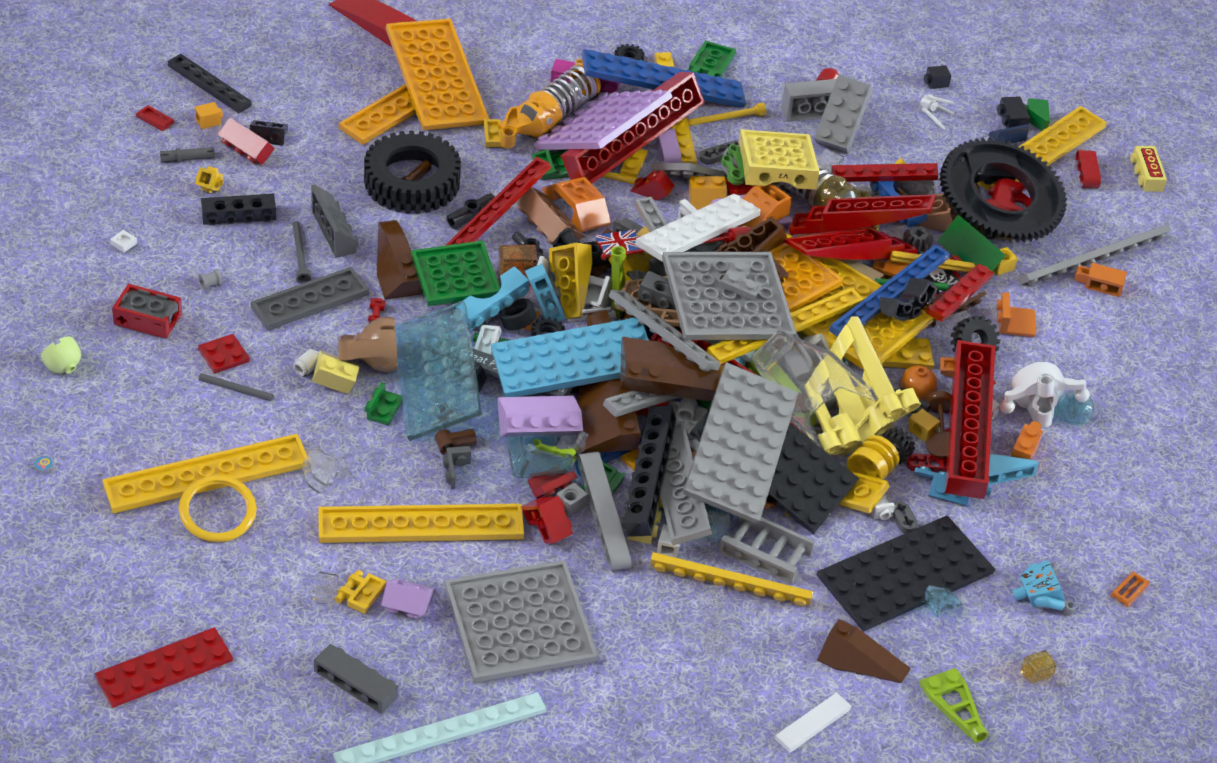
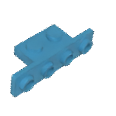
(938, 486)

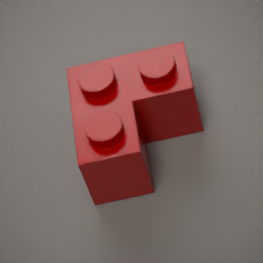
(549, 517)

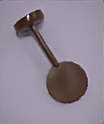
(938, 442)

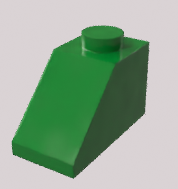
(1039, 113)

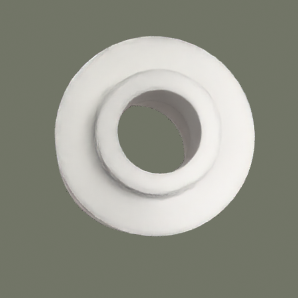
(306, 362)

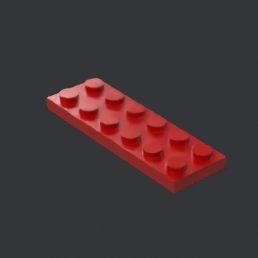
(163, 667)

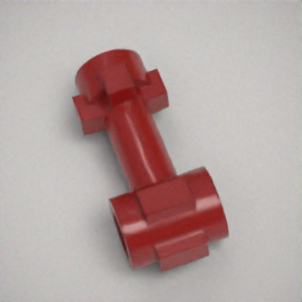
(377, 305)

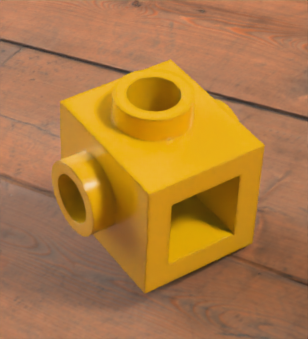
(209, 179)

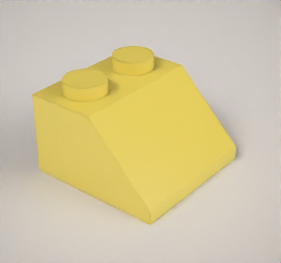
(335, 373)

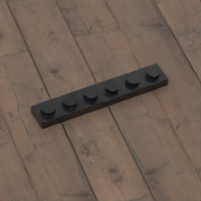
(209, 83)

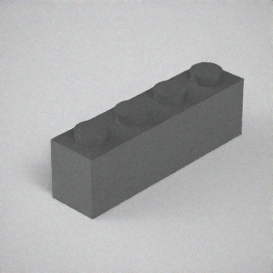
(356, 678)

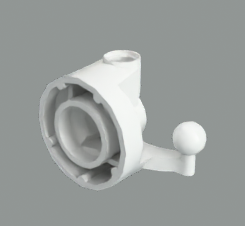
(1038, 390)

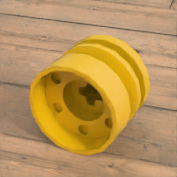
(874, 458)

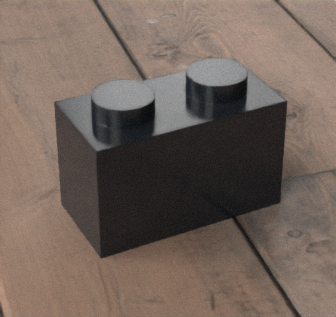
(1013, 111)

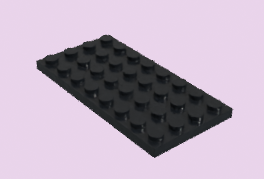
(806, 478)
(896, 573)

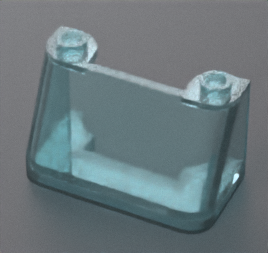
(530, 462)

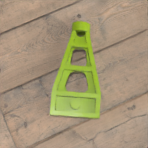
(618, 254)
(948, 682)

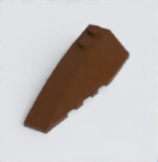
(394, 262)

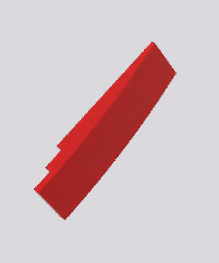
(371, 16)
(860, 212)
(850, 244)

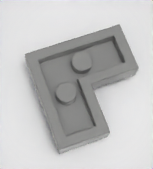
(736, 280)

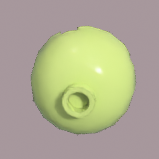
(63, 356)

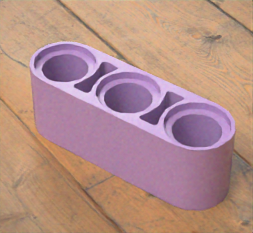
(669, 147)

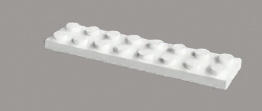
(698, 226)

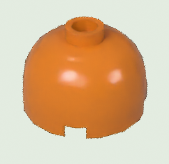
(920, 379)

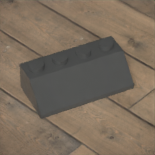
(332, 222)

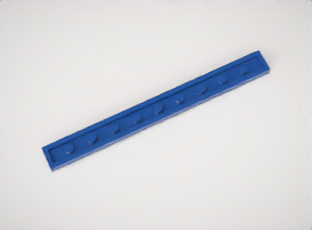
(893, 288)

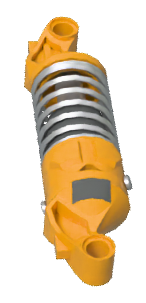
(548, 106)

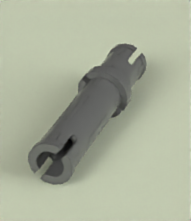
(187, 154)

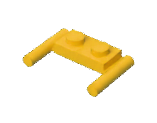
(630, 168)

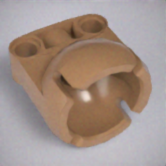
(373, 345)

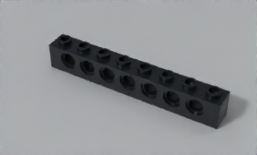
(649, 471)

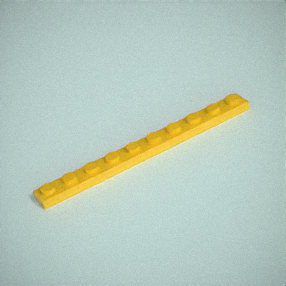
(681, 128)
(801, 319)

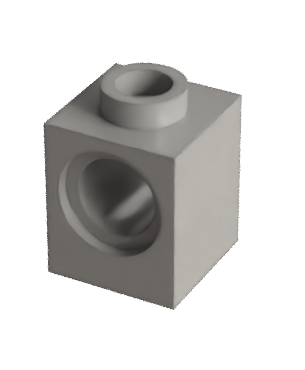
(573, 498)

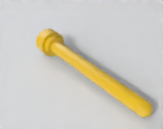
(759, 109)

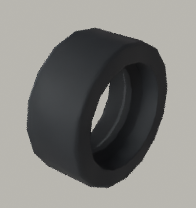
(518, 314)

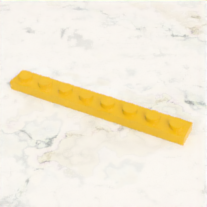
(739, 581)

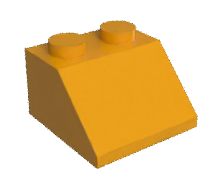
(705, 189)

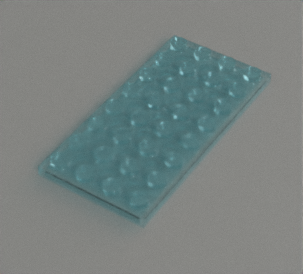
(437, 371)

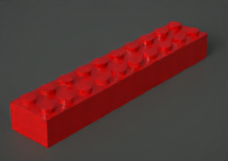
(597, 162)
(970, 420)

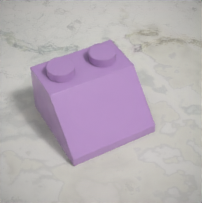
(407, 597)

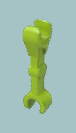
(554, 450)

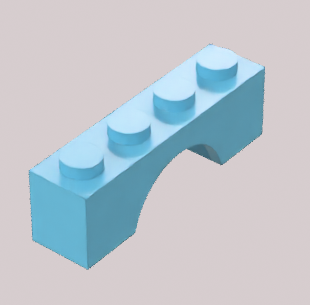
(513, 287)

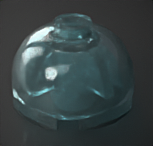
(1073, 411)

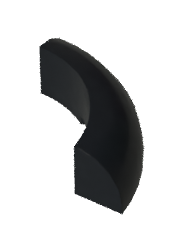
(911, 301)

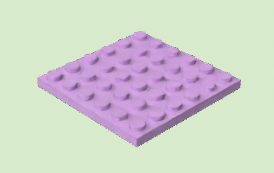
(602, 120)

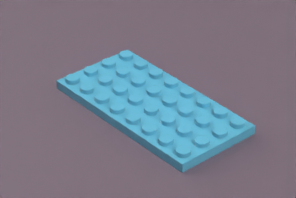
(563, 357)

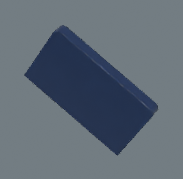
(1012, 134)

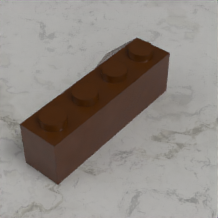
(761, 238)

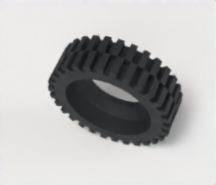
(412, 194)

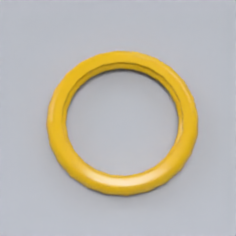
(185, 499)

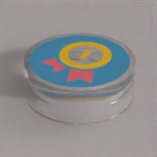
(43, 465)

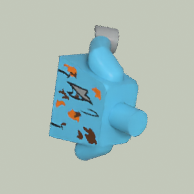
(1043, 588)

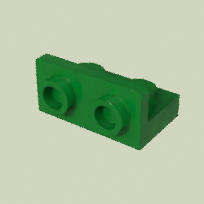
(382, 405)

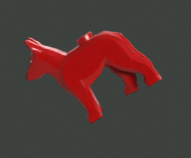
(1006, 193)

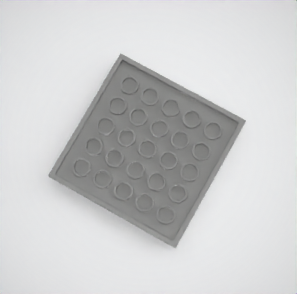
(717, 313)
(520, 621)

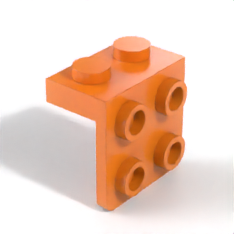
(1013, 319)

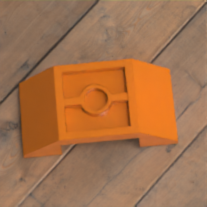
(585, 200)

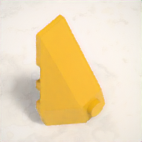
(572, 273)

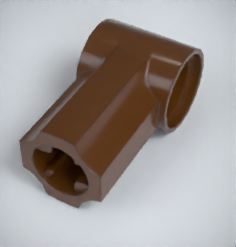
(446, 439)

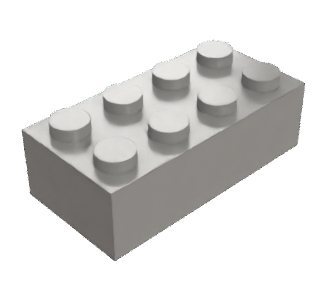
(806, 99)
(843, 113)

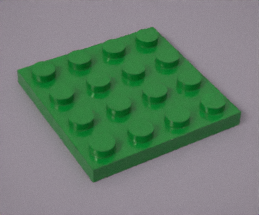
(455, 272)

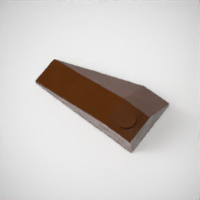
(856, 652)

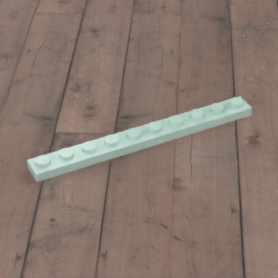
(443, 731)

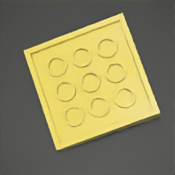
(778, 158)

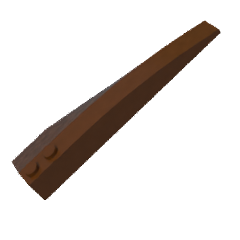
(664, 371)
(605, 430)

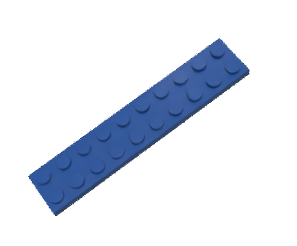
(653, 75)

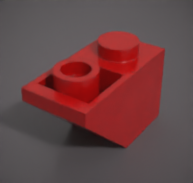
(653, 185)

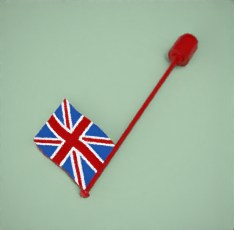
(628, 239)

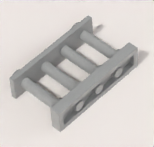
(767, 562)

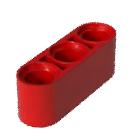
(1089, 169)

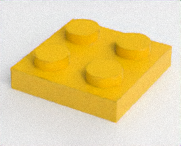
(865, 493)

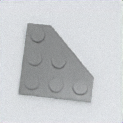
(686, 169)

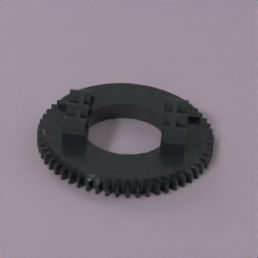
(994, 161)

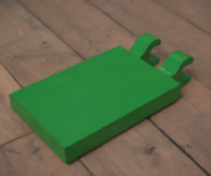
(712, 59)

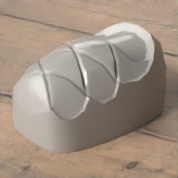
(924, 187)

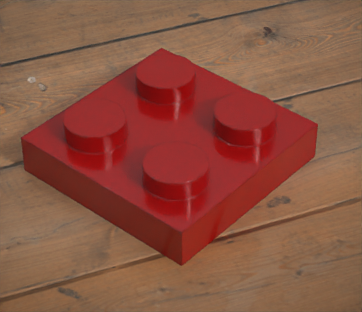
(223, 353)

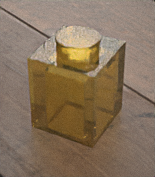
(1038, 667)

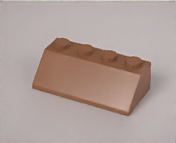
(546, 215)

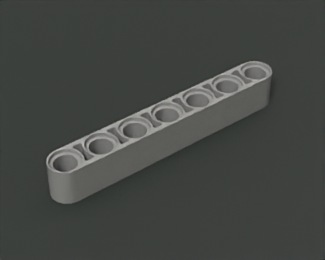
(604, 511)

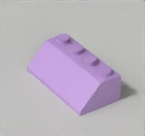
(539, 416)

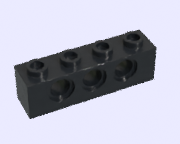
(238, 209)

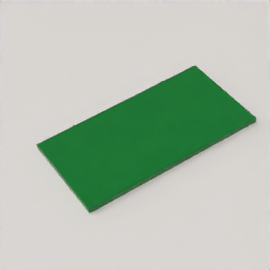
(970, 244)

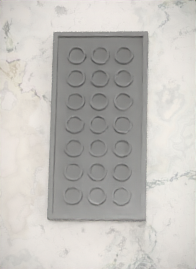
(741, 443)

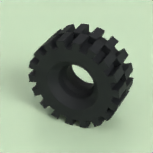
(975, 324)

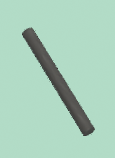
(236, 387)

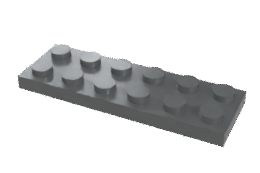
(309, 298)

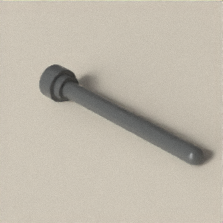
(302, 273)

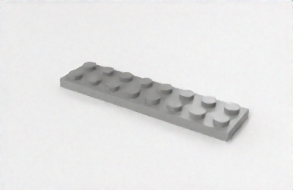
(684, 515)

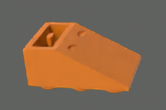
(770, 201)

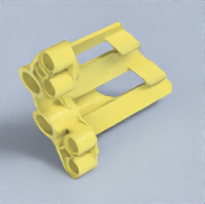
(859, 415)

